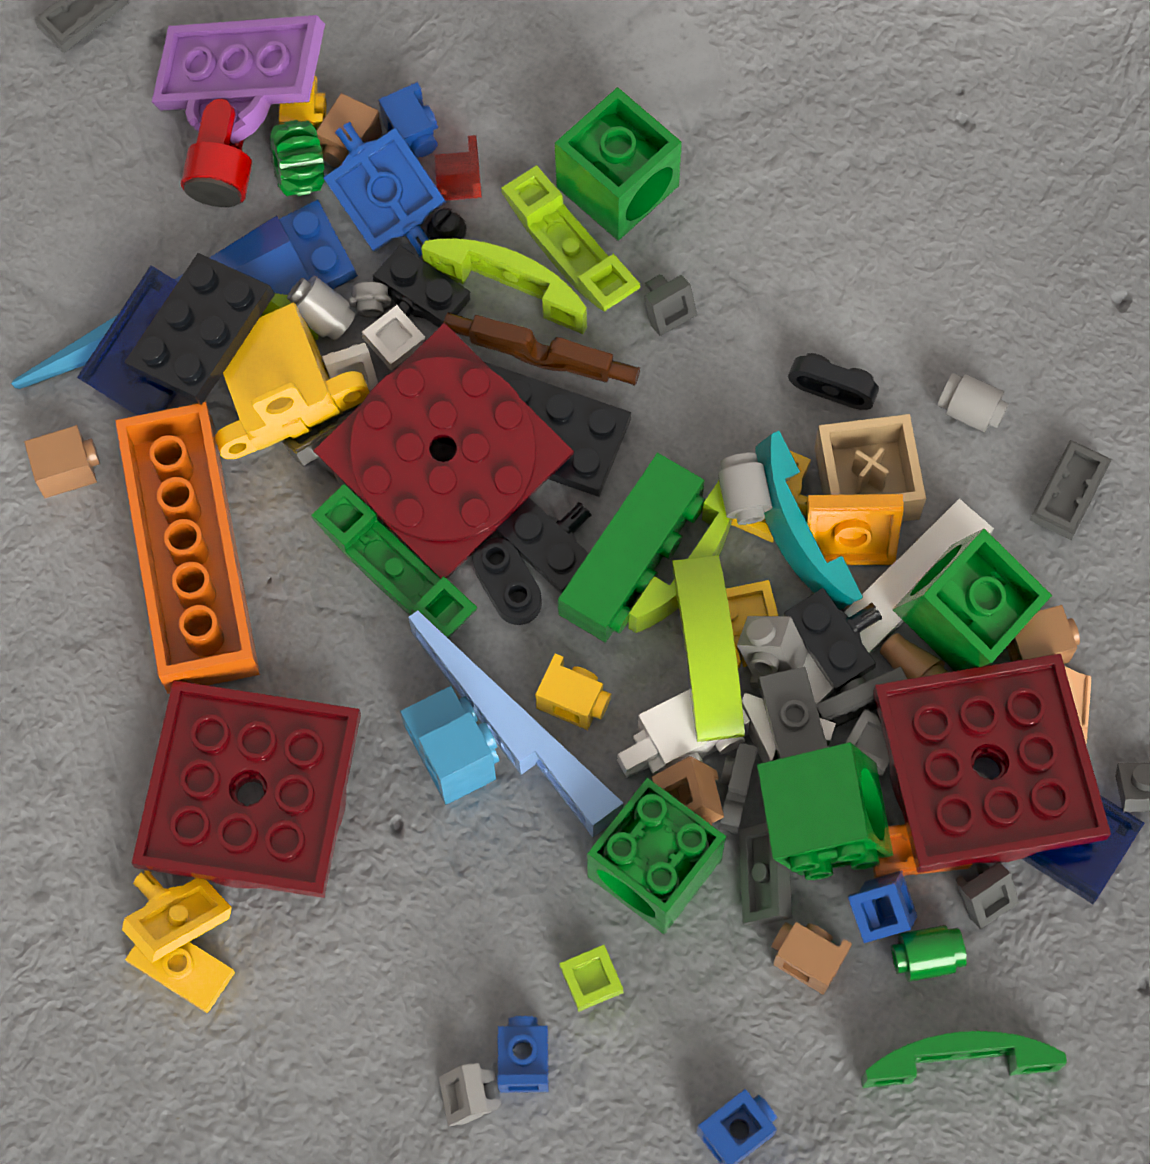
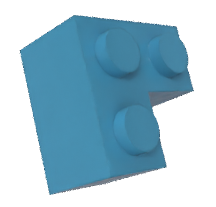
(451, 743)

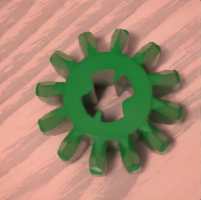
(297, 158)

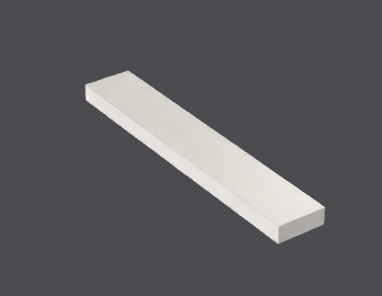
(899, 579)

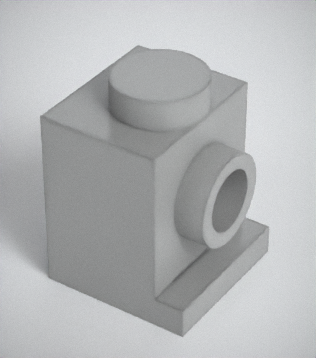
(771, 646)

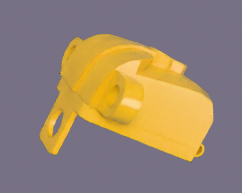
(282, 385)

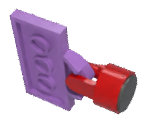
(227, 83)

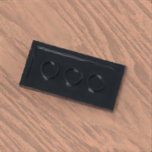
(584, 424)

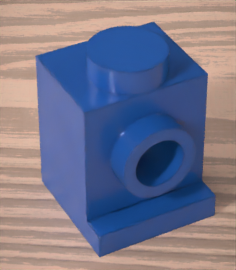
(413, 120)
(883, 907)
(528, 1073)
(742, 1108)

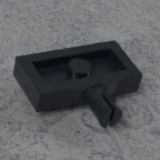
(420, 287)
(546, 541)
(834, 637)

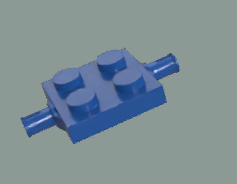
(384, 188)

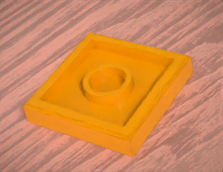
(856, 526)

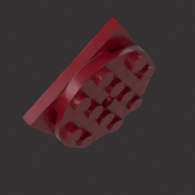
(455, 503)
(1002, 712)
(213, 747)

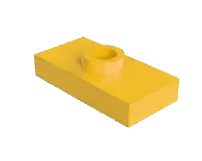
(187, 973)

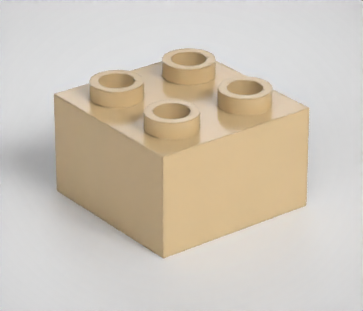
(871, 459)

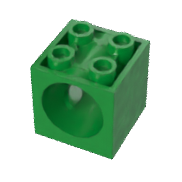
(617, 163)
(972, 602)
(825, 811)
(655, 855)

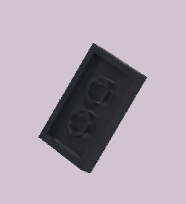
(199, 328)

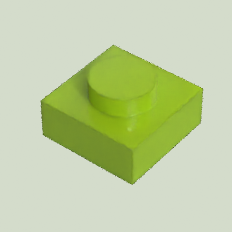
(591, 978)

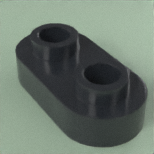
(841, 385)
(506, 578)

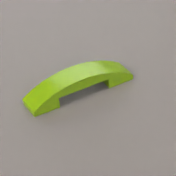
(566, 242)
(461, 256)
(659, 598)
(709, 648)

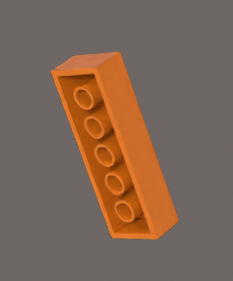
(186, 547)

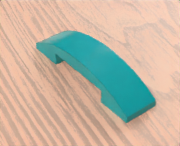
(793, 532)

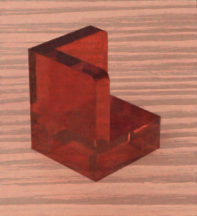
(459, 173)

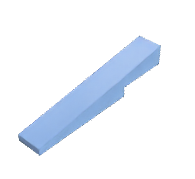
(518, 733)

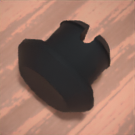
(446, 225)

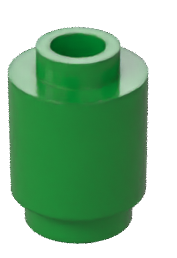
(929, 952)

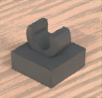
(669, 303)
(988, 894)

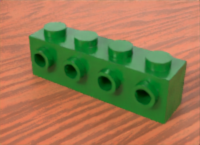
(632, 547)

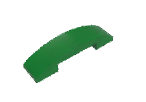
(390, 563)
(1022, 1054)

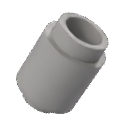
(321, 307)
(973, 402)
(744, 488)

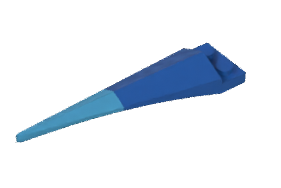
(273, 253)

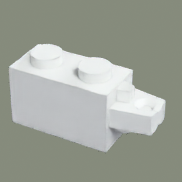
(669, 737)

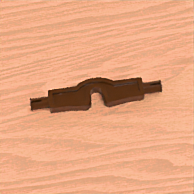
(559, 356)

